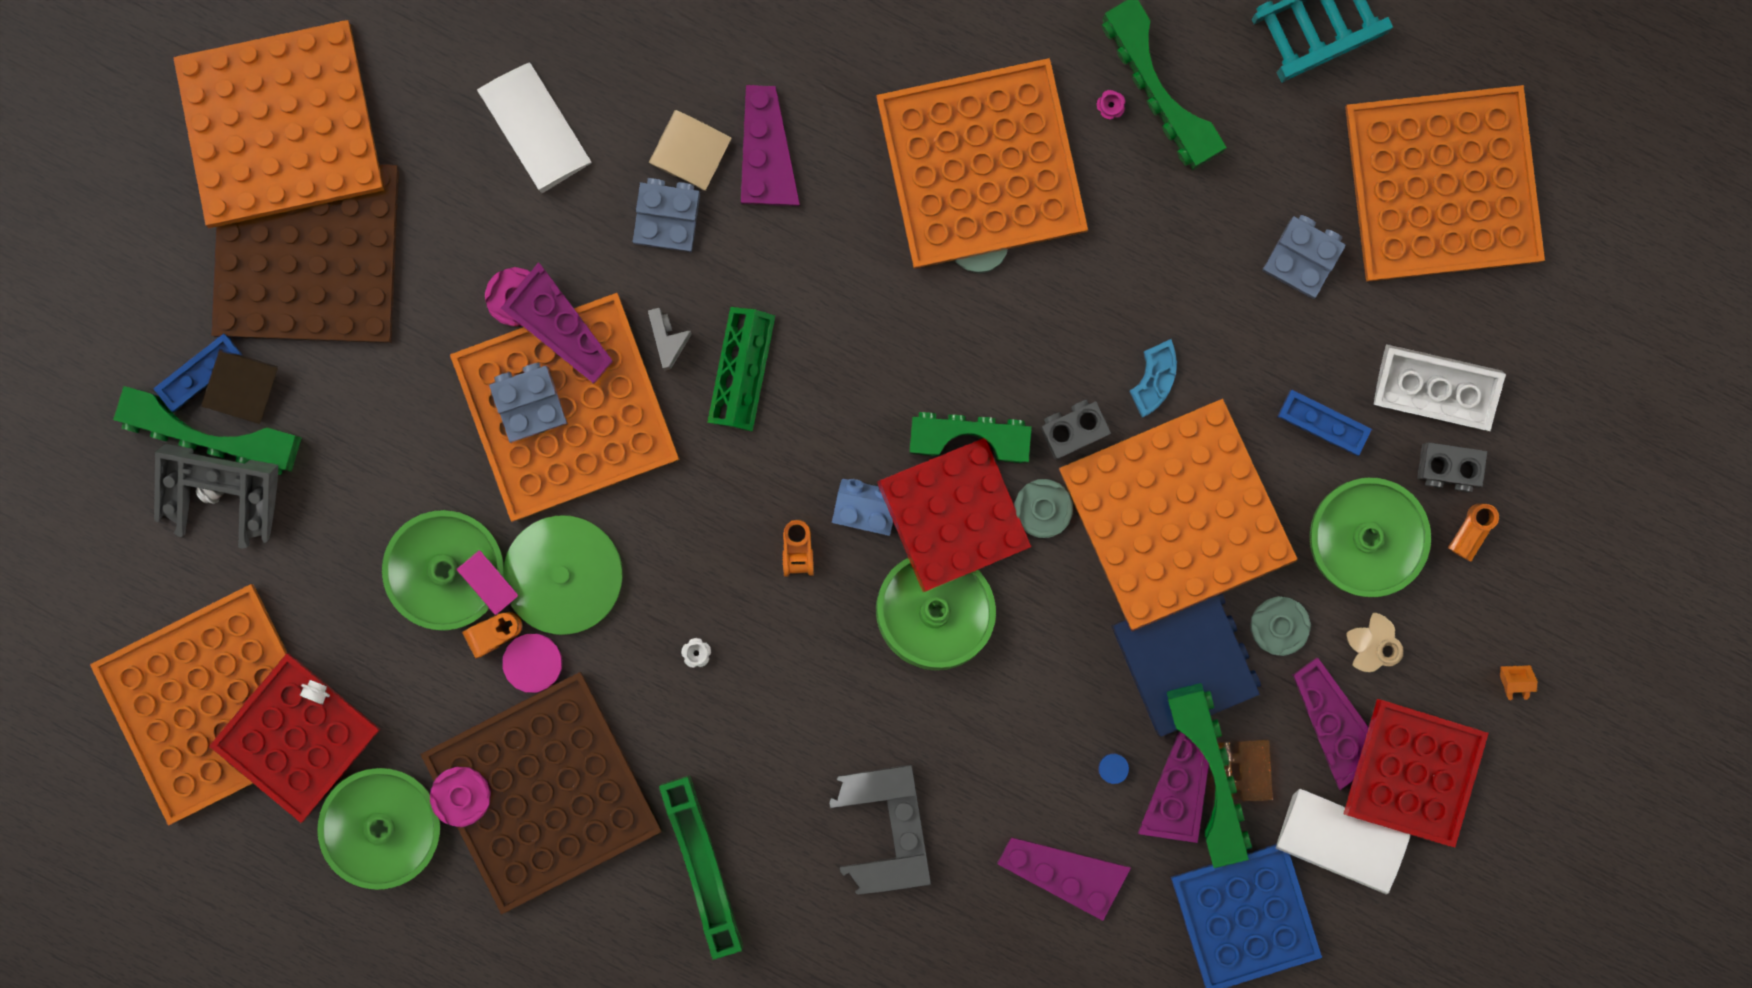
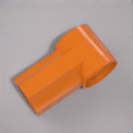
(1471, 533)

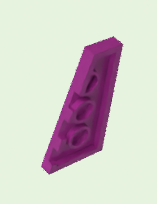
(766, 157)
(553, 320)
(1334, 720)
(1179, 794)
(1070, 876)

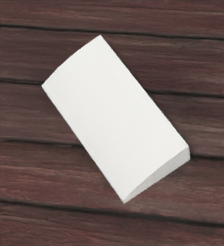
(534, 127)
(1438, 387)
(1340, 843)

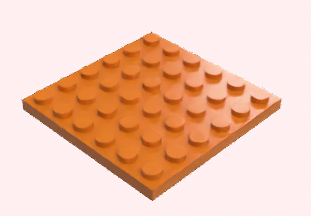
(278, 124)
(981, 163)
(1444, 183)
(611, 426)
(1177, 515)
(181, 692)

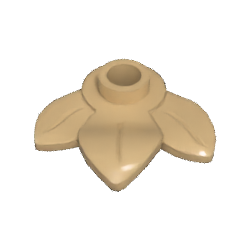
(1370, 644)

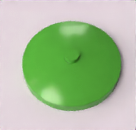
(1370, 537)
(422, 568)
(563, 574)
(935, 626)
(378, 829)

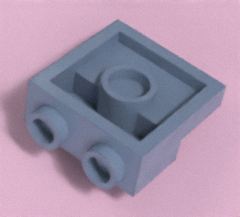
(666, 215)
(1304, 256)
(527, 402)

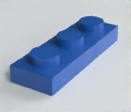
(193, 375)
(1324, 423)

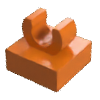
(1518, 680)

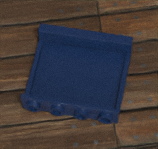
(1187, 651)

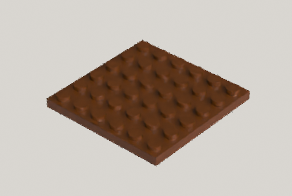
(310, 271)
(556, 792)

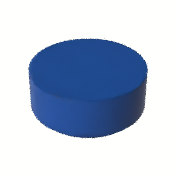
(1113, 768)

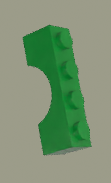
(1007, 440)

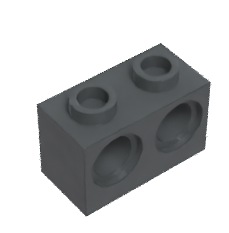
(1078, 436)
(1452, 459)

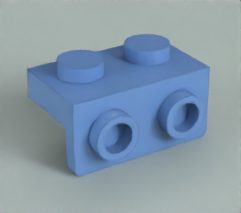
(862, 507)

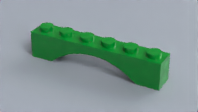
(1193, 135)
(148, 411)
(1223, 832)
(702, 867)

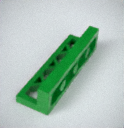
(746, 368)

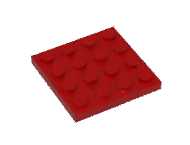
(953, 514)
(292, 743)
(1416, 773)

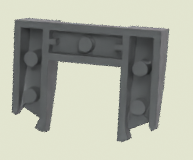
(180, 470)
(910, 864)

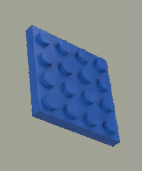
(1246, 918)

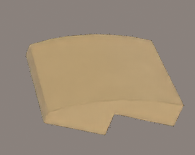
(690, 150)

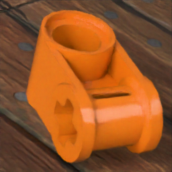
(797, 551)
(489, 635)

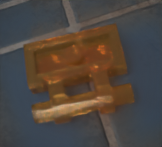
(1254, 769)

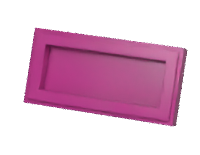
(487, 582)

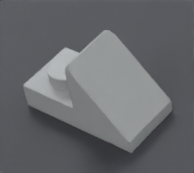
(668, 346)

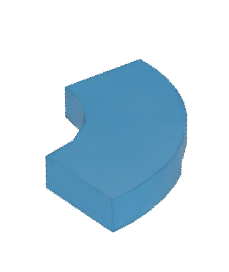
(1158, 378)

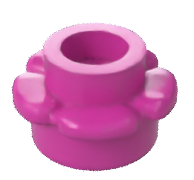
(1114, 97)

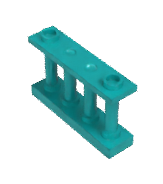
(1318, 52)

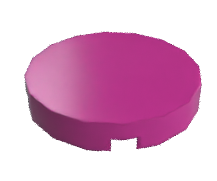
(500, 289)
(532, 663)
(460, 796)

